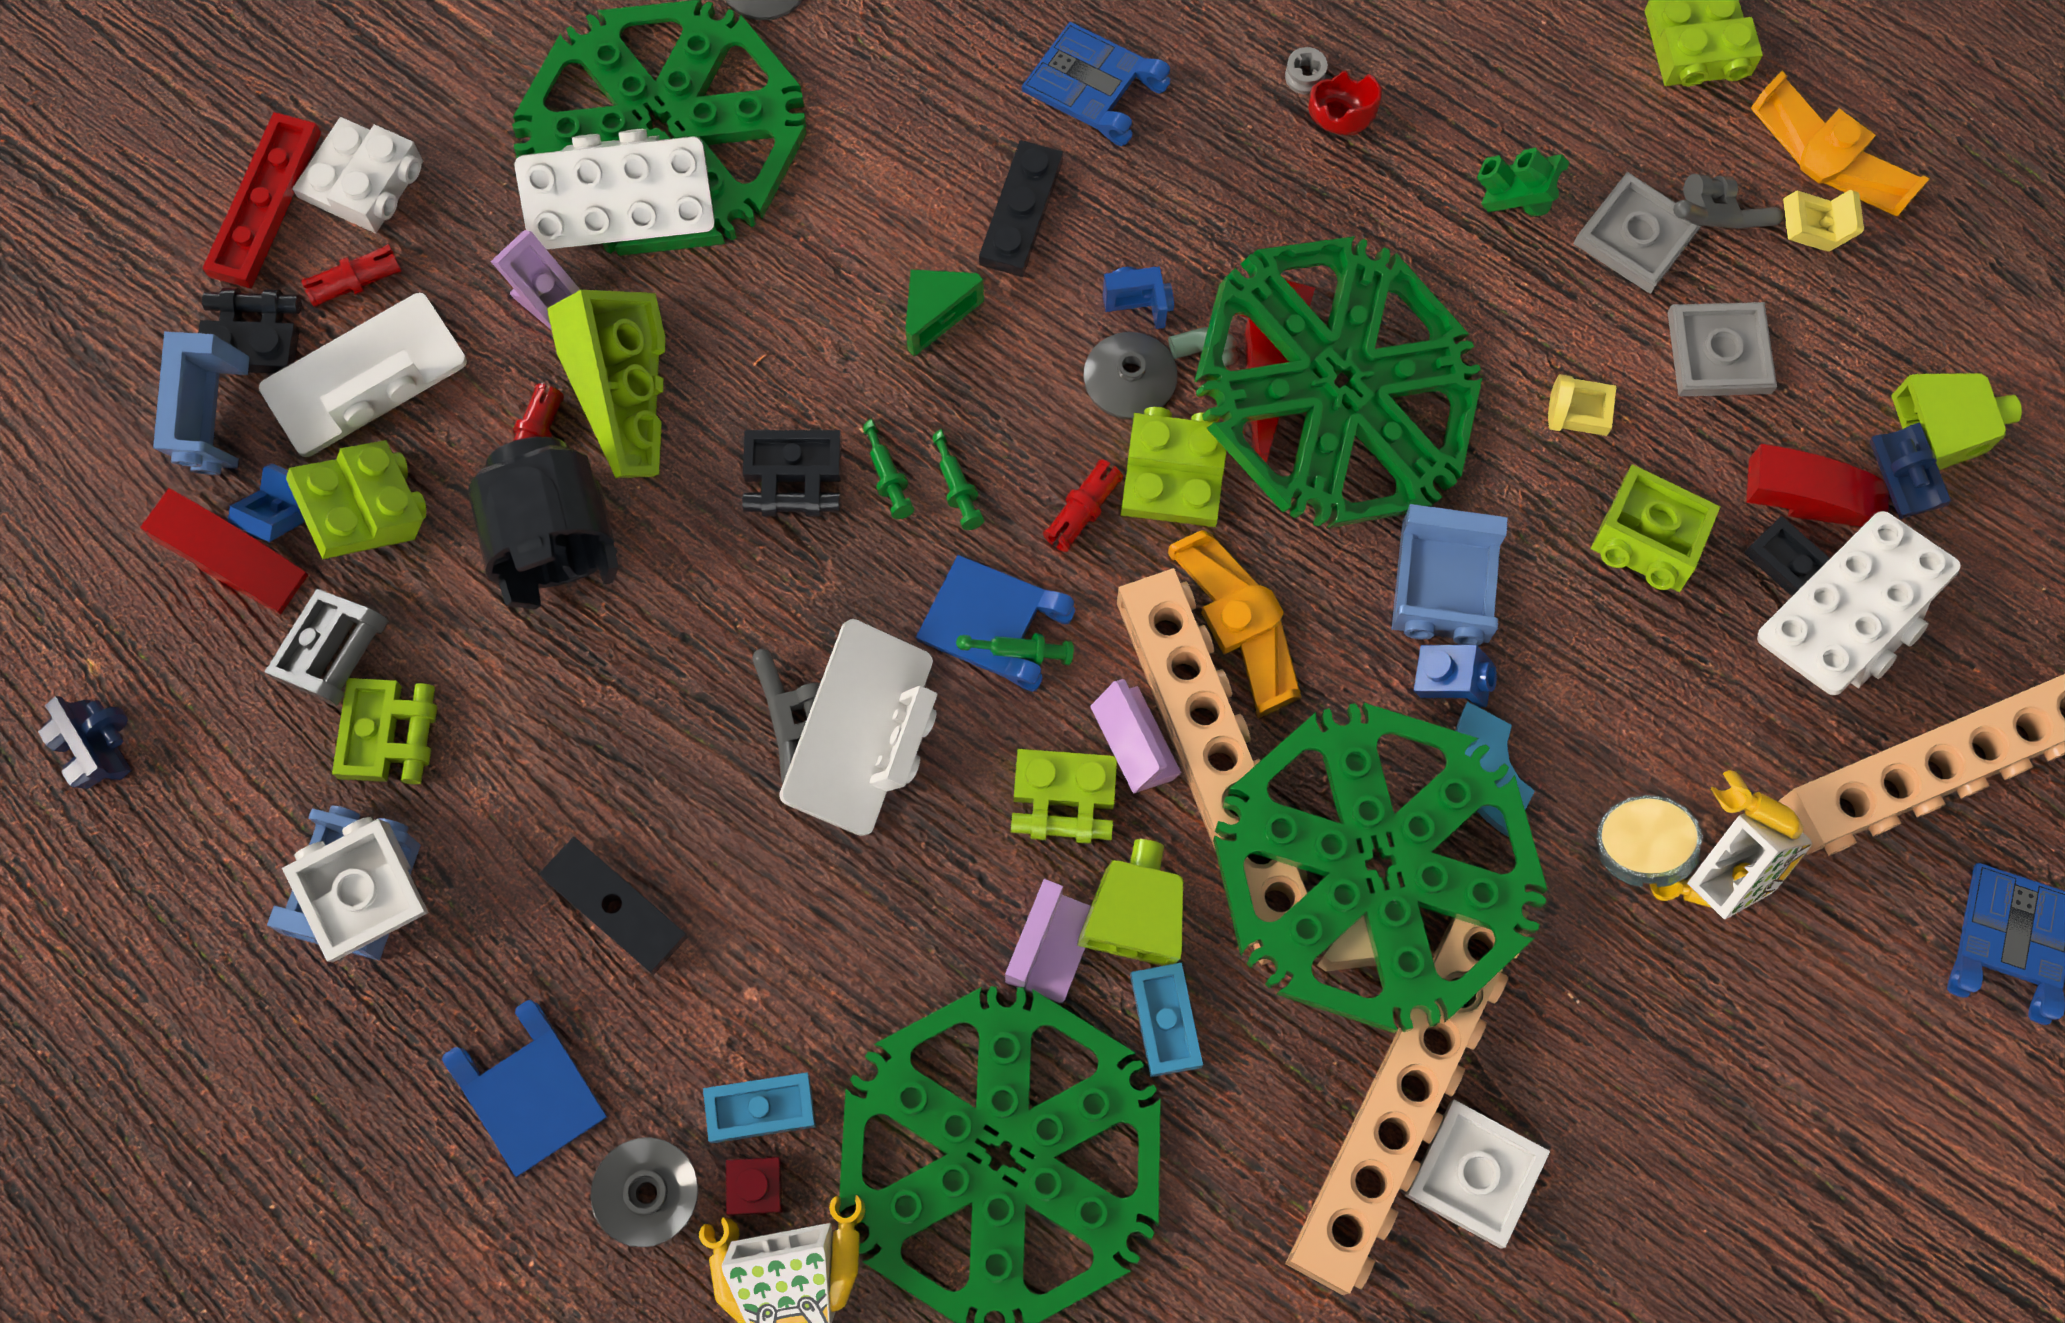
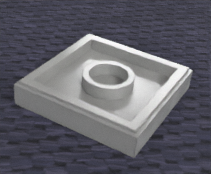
(1636, 233)
(1721, 349)

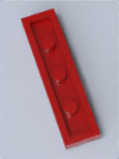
(261, 200)

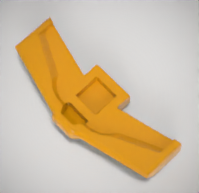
(1834, 150)
(1242, 618)

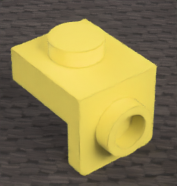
(1821, 221)

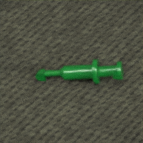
(891, 482)
(961, 493)
(1032, 649)

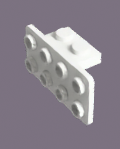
(615, 190)
(362, 374)
(1860, 606)
(861, 729)

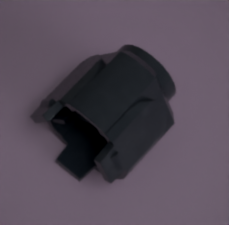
(540, 519)

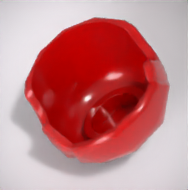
(1345, 104)

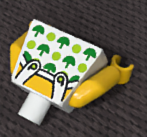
(1750, 856)
(786, 1274)

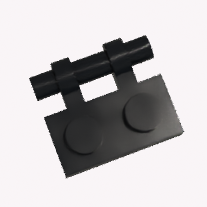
(267, 343)
(792, 457)

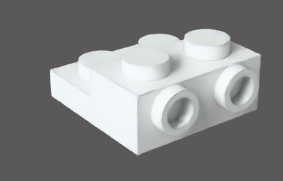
(359, 173)
(354, 888)

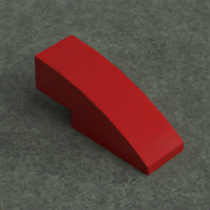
(1814, 486)
(223, 551)

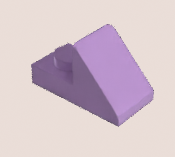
(533, 275)

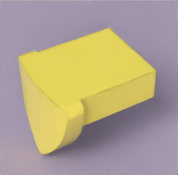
(1581, 406)

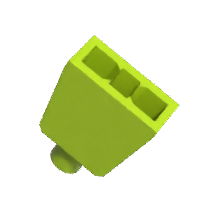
(1955, 413)
(1137, 909)

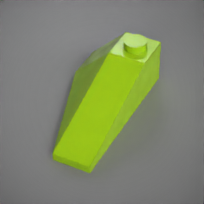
(612, 361)

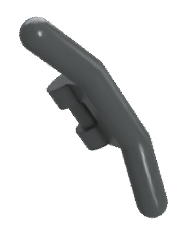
(1714, 204)
(782, 705)

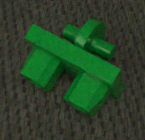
(1526, 183)

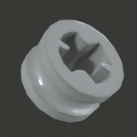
(1305, 57)

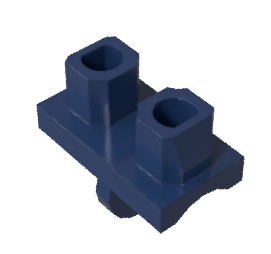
(1910, 471)
(91, 736)

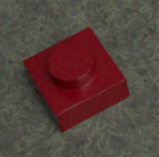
(753, 1186)

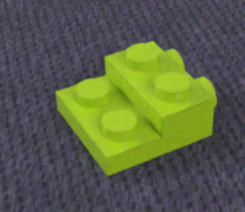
(1702, 40)
(1173, 469)
(357, 500)
(1655, 529)

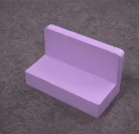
(1134, 737)
(1048, 947)

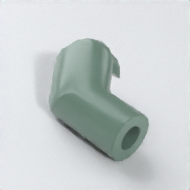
(1193, 342)

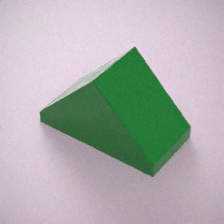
(937, 303)

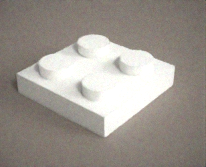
(1477, 1174)

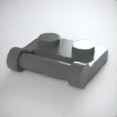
(315, 641)

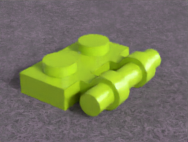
(369, 728)
(1064, 780)

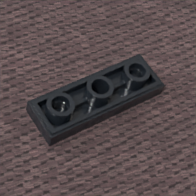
(593, 885)

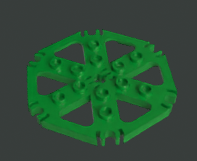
(682, 92)
(1316, 358)
(1344, 896)
(997, 1206)

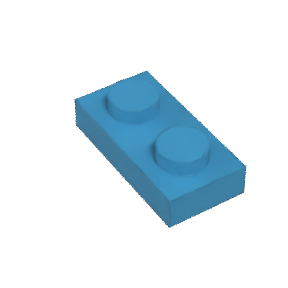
(1166, 1020)
(759, 1107)

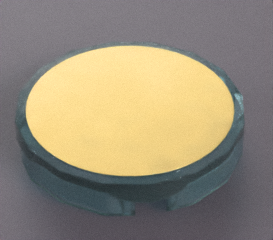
(1649, 841)

